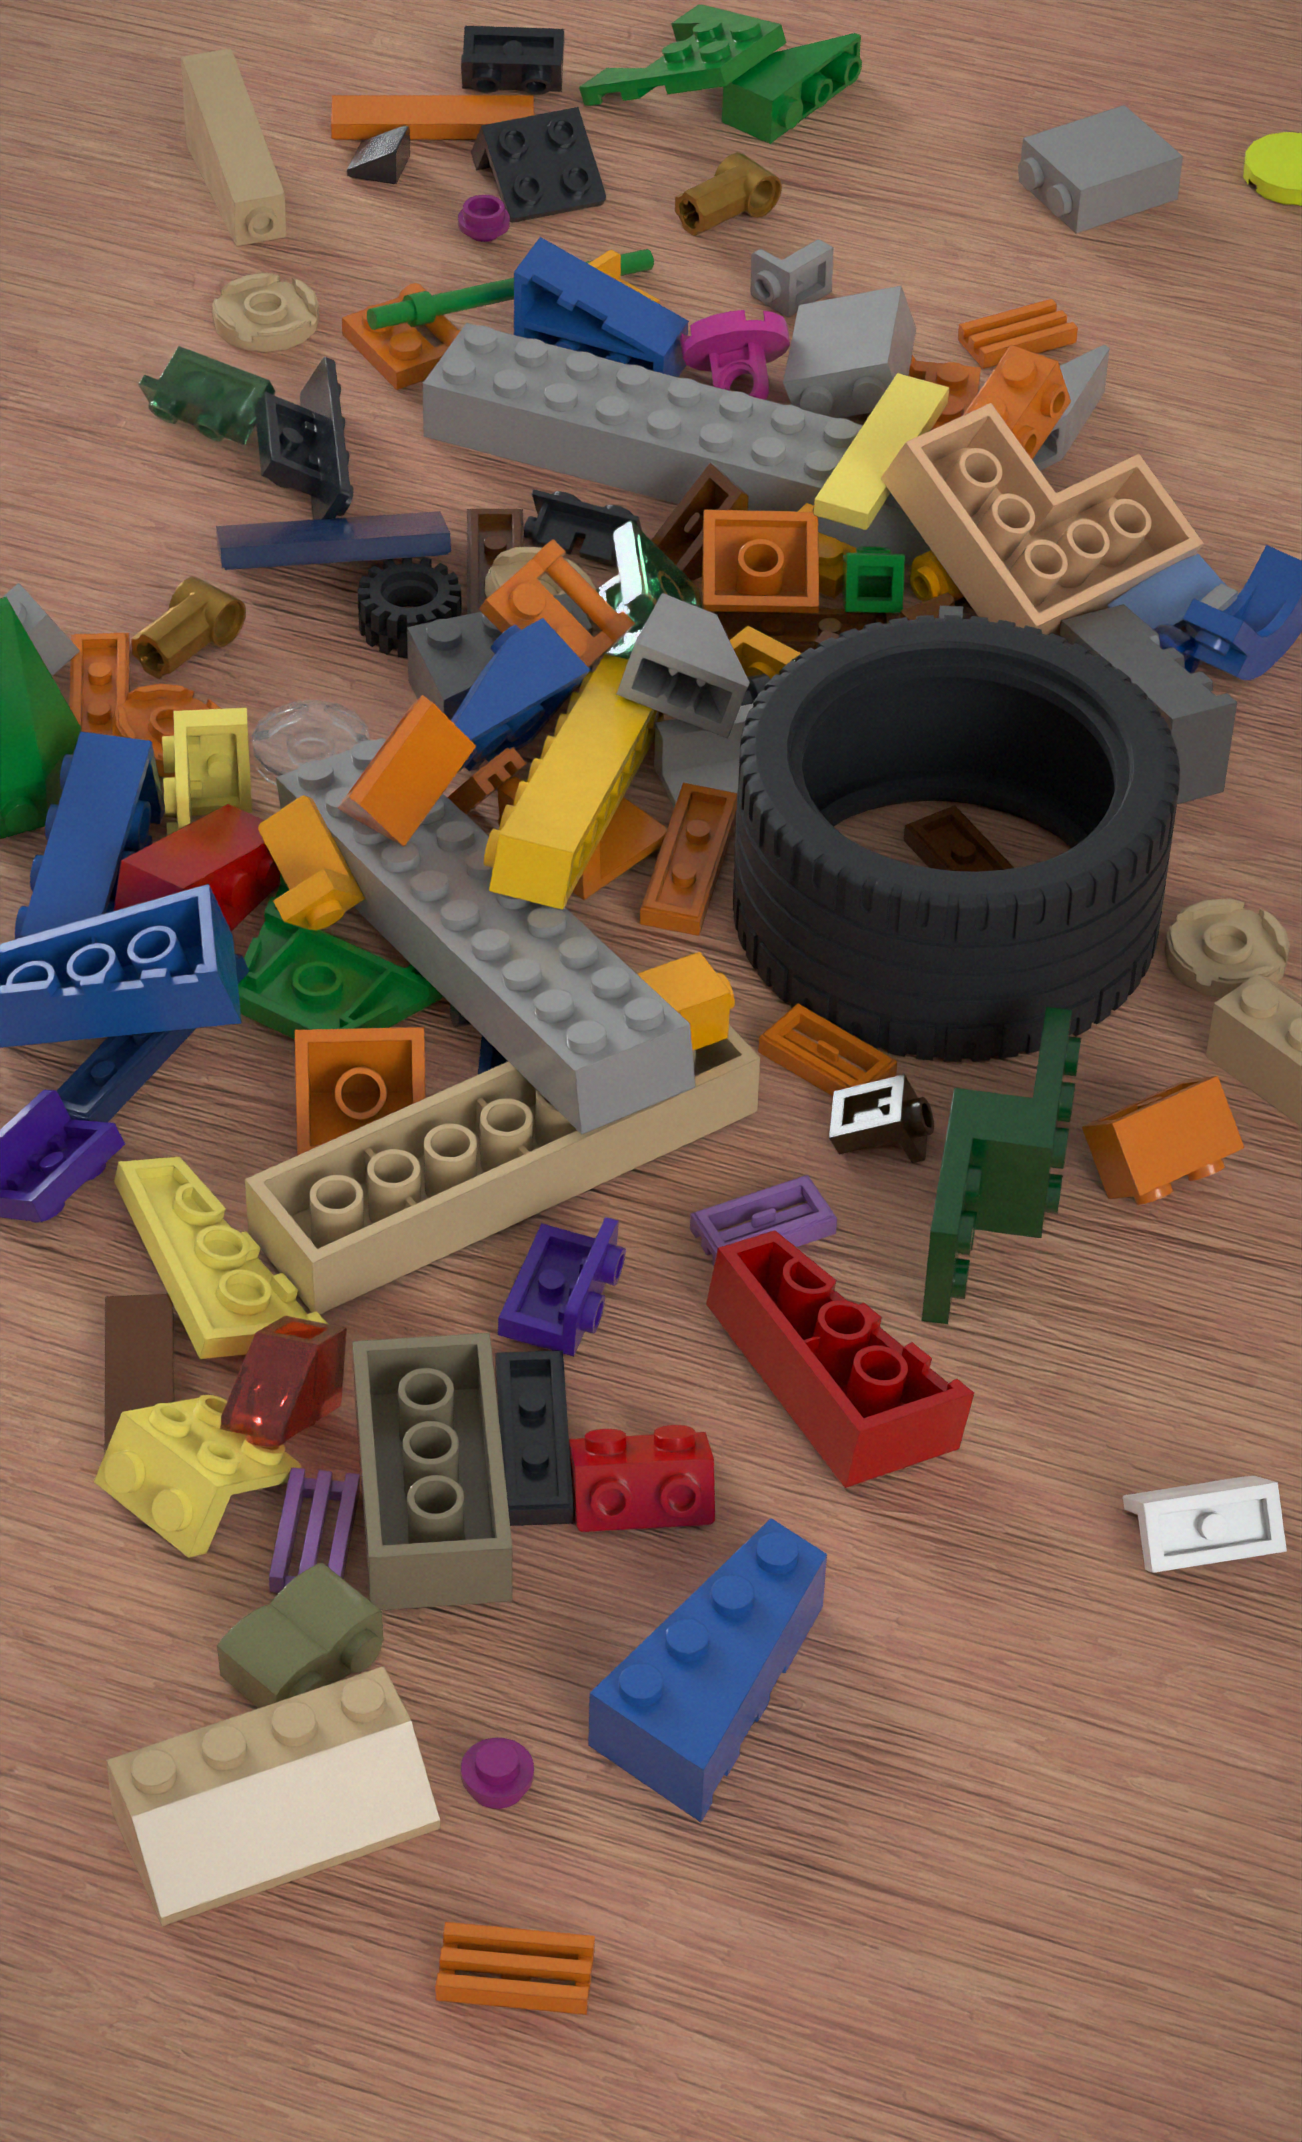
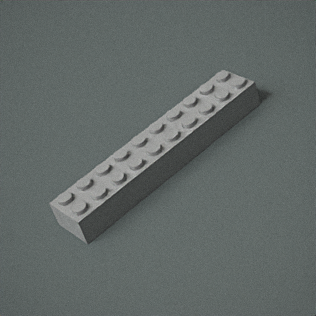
(641, 429)
(512, 967)

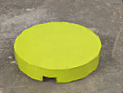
(1276, 167)

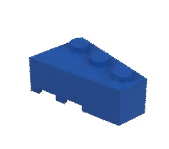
(593, 313)

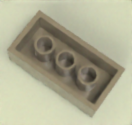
(432, 1472)

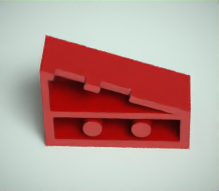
(213, 850)

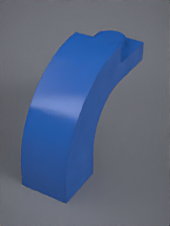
(1258, 624)

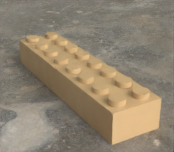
(465, 1170)

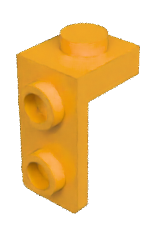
(311, 866)

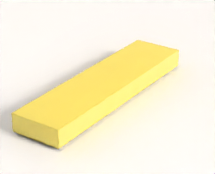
(855, 486)

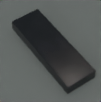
(534, 1437)

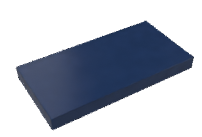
(333, 540)

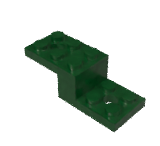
(1000, 1165)

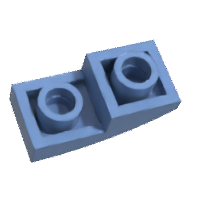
(1170, 592)

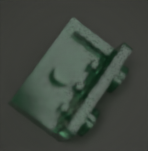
(207, 395)

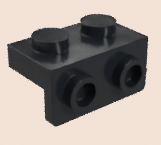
(512, 59)

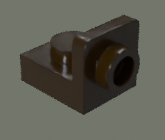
(880, 1115)

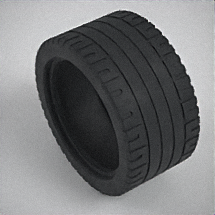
(969, 718)

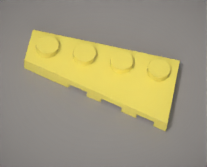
(202, 1261)

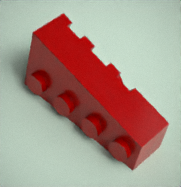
(831, 1364)

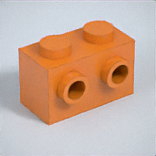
(1027, 395)
(1164, 1139)

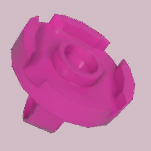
(736, 346)

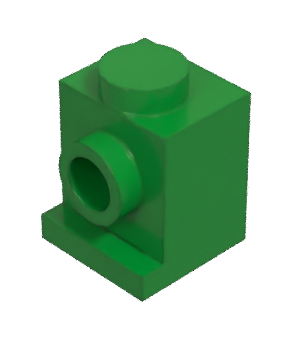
(873, 580)

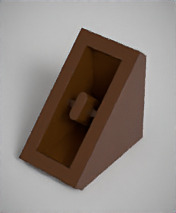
(682, 532)

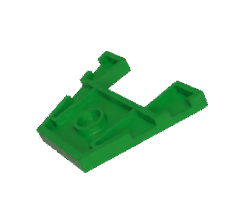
(708, 53)
(324, 982)

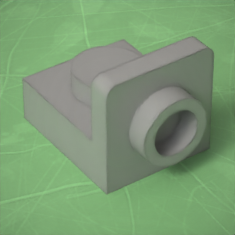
(794, 280)

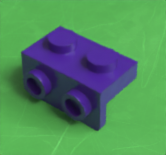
(50, 1157)
(562, 1287)

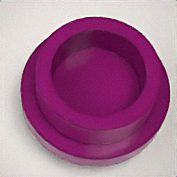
(483, 218)
(497, 1772)

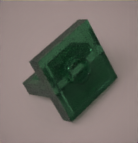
(641, 580)

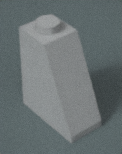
(686, 667)

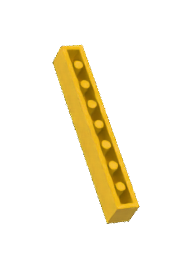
(571, 791)

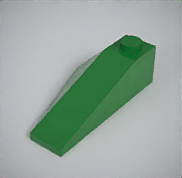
(34, 730)

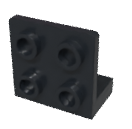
(540, 164)

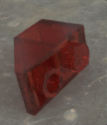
(286, 1381)

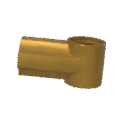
(736, 188)
(194, 618)

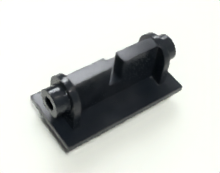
(566, 518)

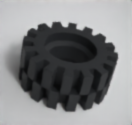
(390, 590)

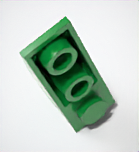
(790, 86)

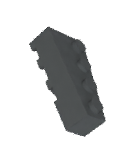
(1196, 716)

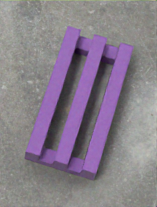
(797, 1225)
(321, 1491)

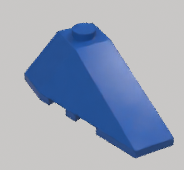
(518, 690)

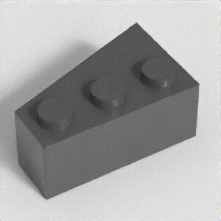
(453, 652)

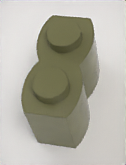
(302, 1639)

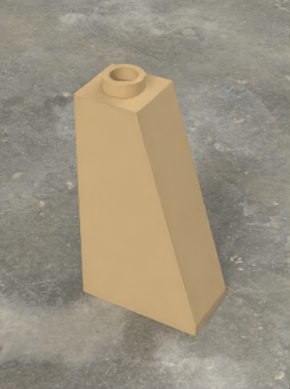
(231, 148)

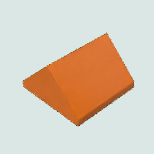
(760, 561)
(408, 772)
(354, 1079)

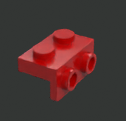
(643, 1479)

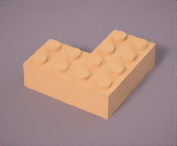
(1017, 542)

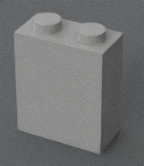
(1100, 168)
(849, 351)

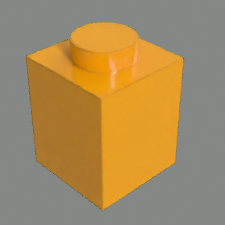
(696, 995)

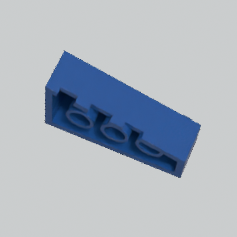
(100, 819)
(122, 974)
(708, 1670)

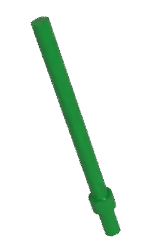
(423, 307)

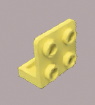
(208, 764)
(181, 1469)

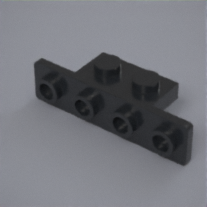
(306, 443)

